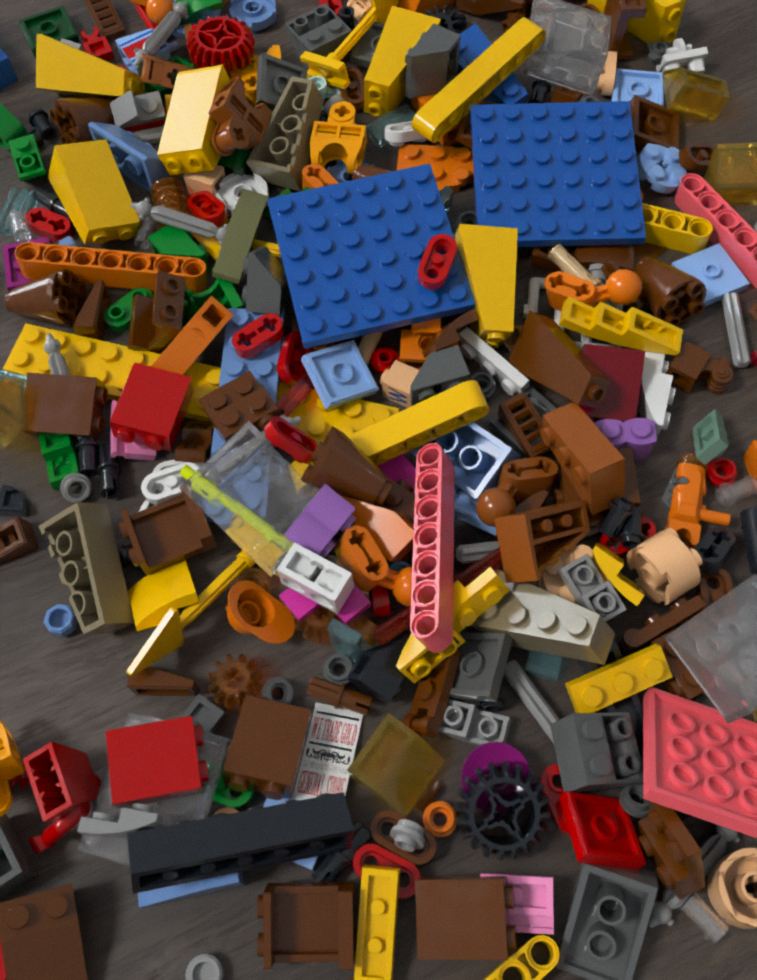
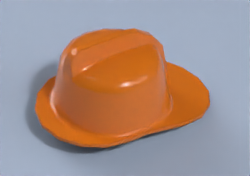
(258, 613)

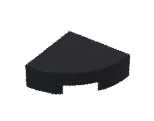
(13, 502)

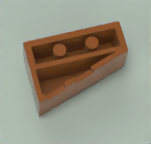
(585, 456)
(537, 538)

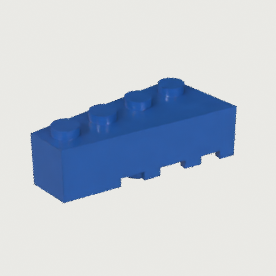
(472, 45)

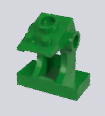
(221, 290)

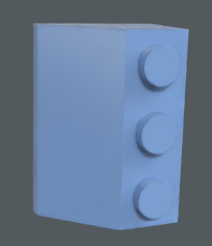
(133, 157)
(476, 457)

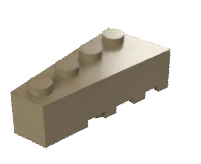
(287, 138)
(90, 566)
(547, 623)

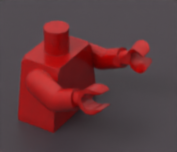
(62, 789)

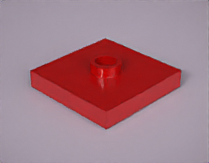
(601, 831)

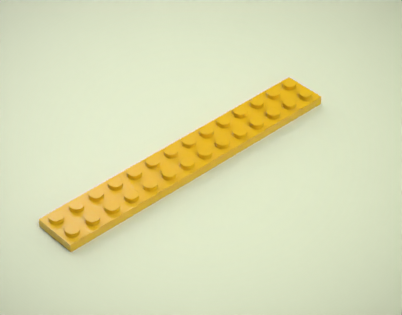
(114, 362)

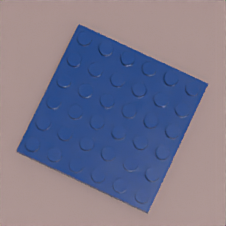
(558, 172)
(357, 255)

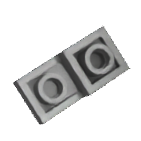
(590, 589)
(473, 725)
(129, 821)

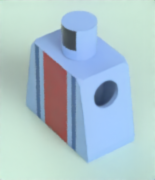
(127, 45)

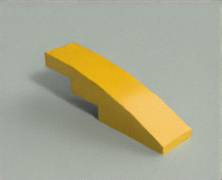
(624, 329)

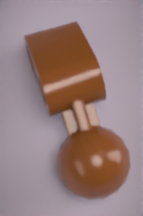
(516, 482)

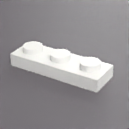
(492, 363)

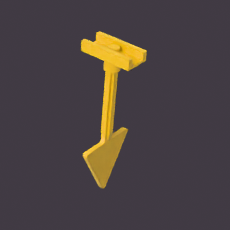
(331, 66)
(169, 634)

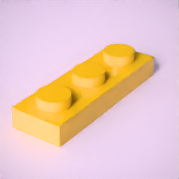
(619, 680)
(377, 923)

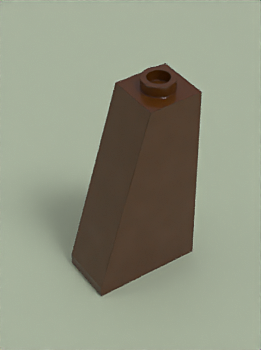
(557, 362)

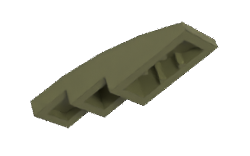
(240, 236)

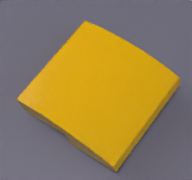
(611, 566)
(159, 592)

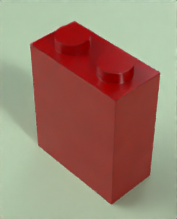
(151, 407)
(156, 761)

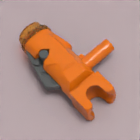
(684, 500)

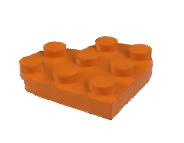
(449, 164)

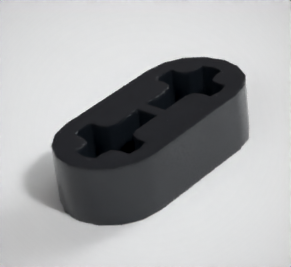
(717, 553)

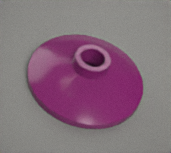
(496, 753)

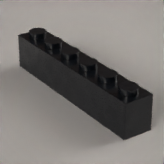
(238, 841)

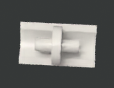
(683, 56)

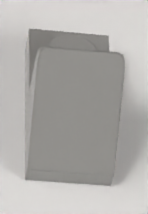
(138, 109)

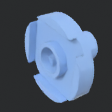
(660, 167)

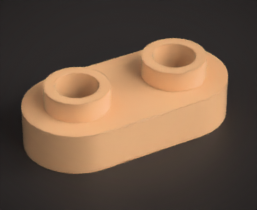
(607, 79)

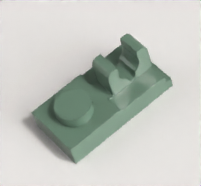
(710, 437)

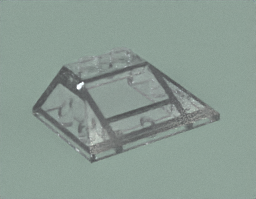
(572, 47)
(251, 495)

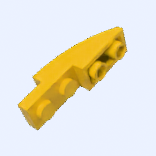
(468, 605)

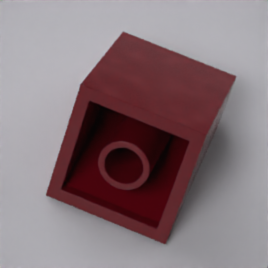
(624, 371)

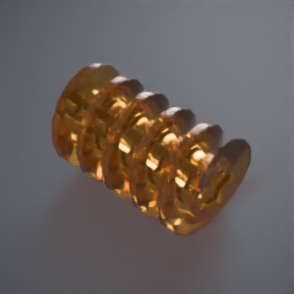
(169, 194)

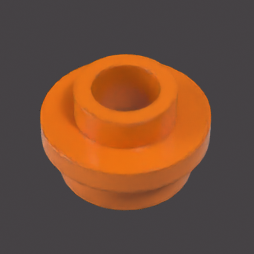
(444, 808)

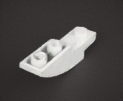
(656, 391)

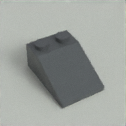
(607, 922)

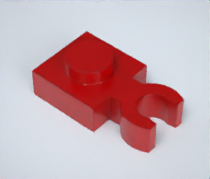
(97, 45)

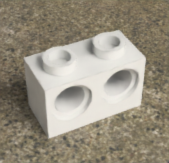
(316, 578)

